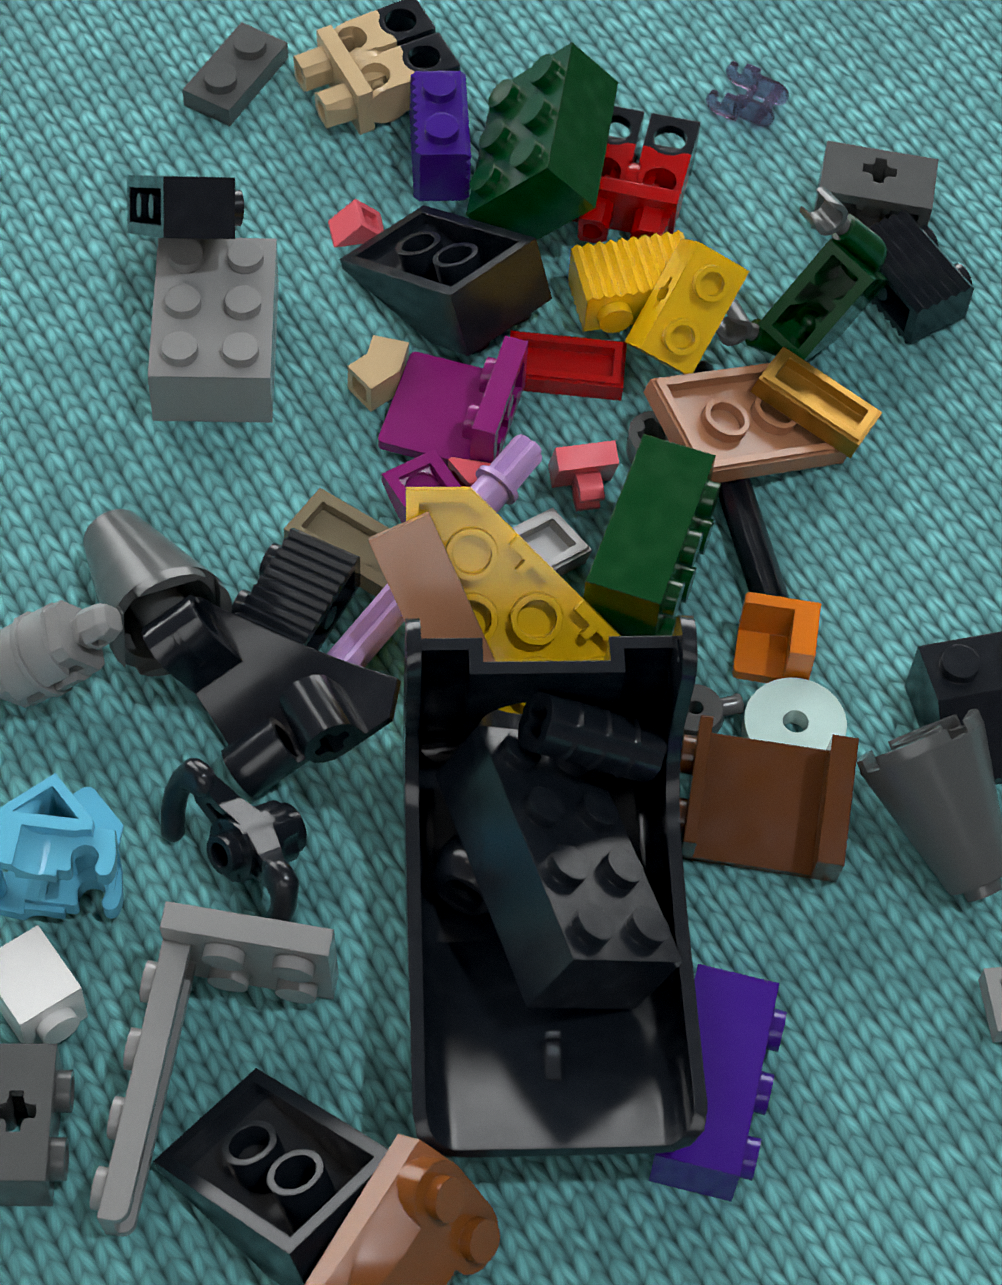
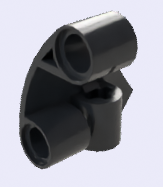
(269, 693)

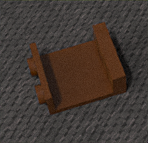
(767, 803)

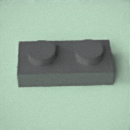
(235, 74)

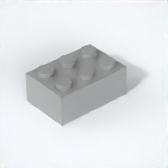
(214, 330)

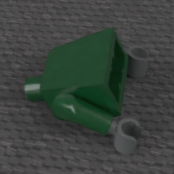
(824, 295)

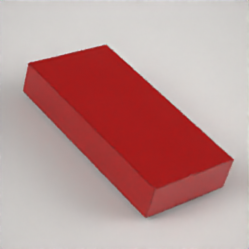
(574, 365)

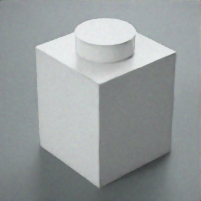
(38, 990)

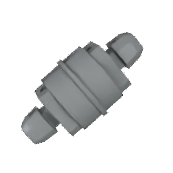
(54, 650)

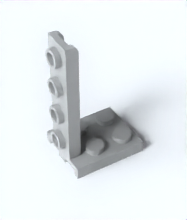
(232, 954)

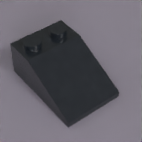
(452, 277)
(272, 1174)

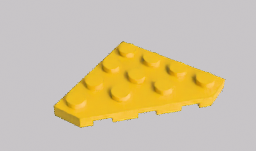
(512, 590)

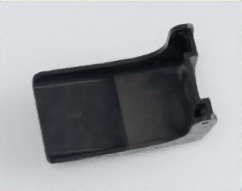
(483, 1063)

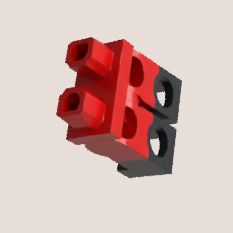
(642, 194)

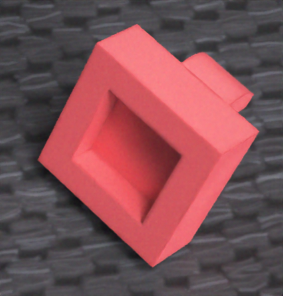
(585, 469)

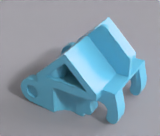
(58, 851)

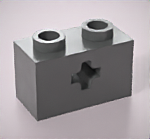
(878, 182)
(40, 1090)

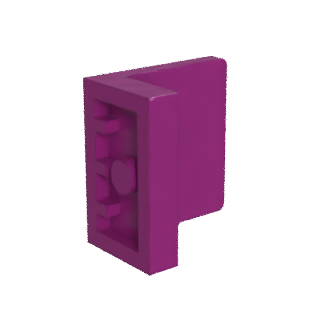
(456, 405)

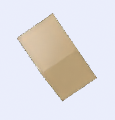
(378, 373)

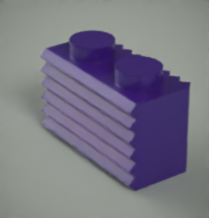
(440, 136)

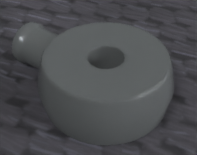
(707, 702)

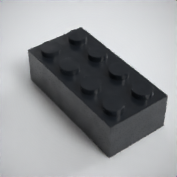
(557, 875)

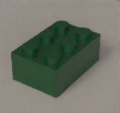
(544, 145)
(654, 539)

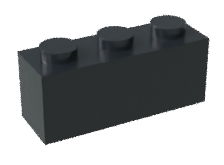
(183, 206)

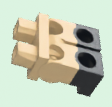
(371, 64)

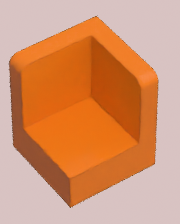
(775, 638)

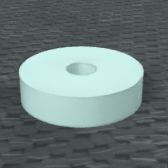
(798, 703)

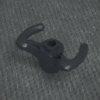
(243, 837)

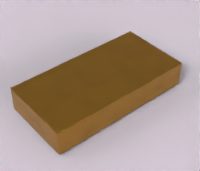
(816, 402)

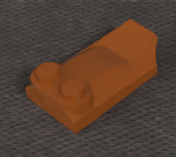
(411, 1224)

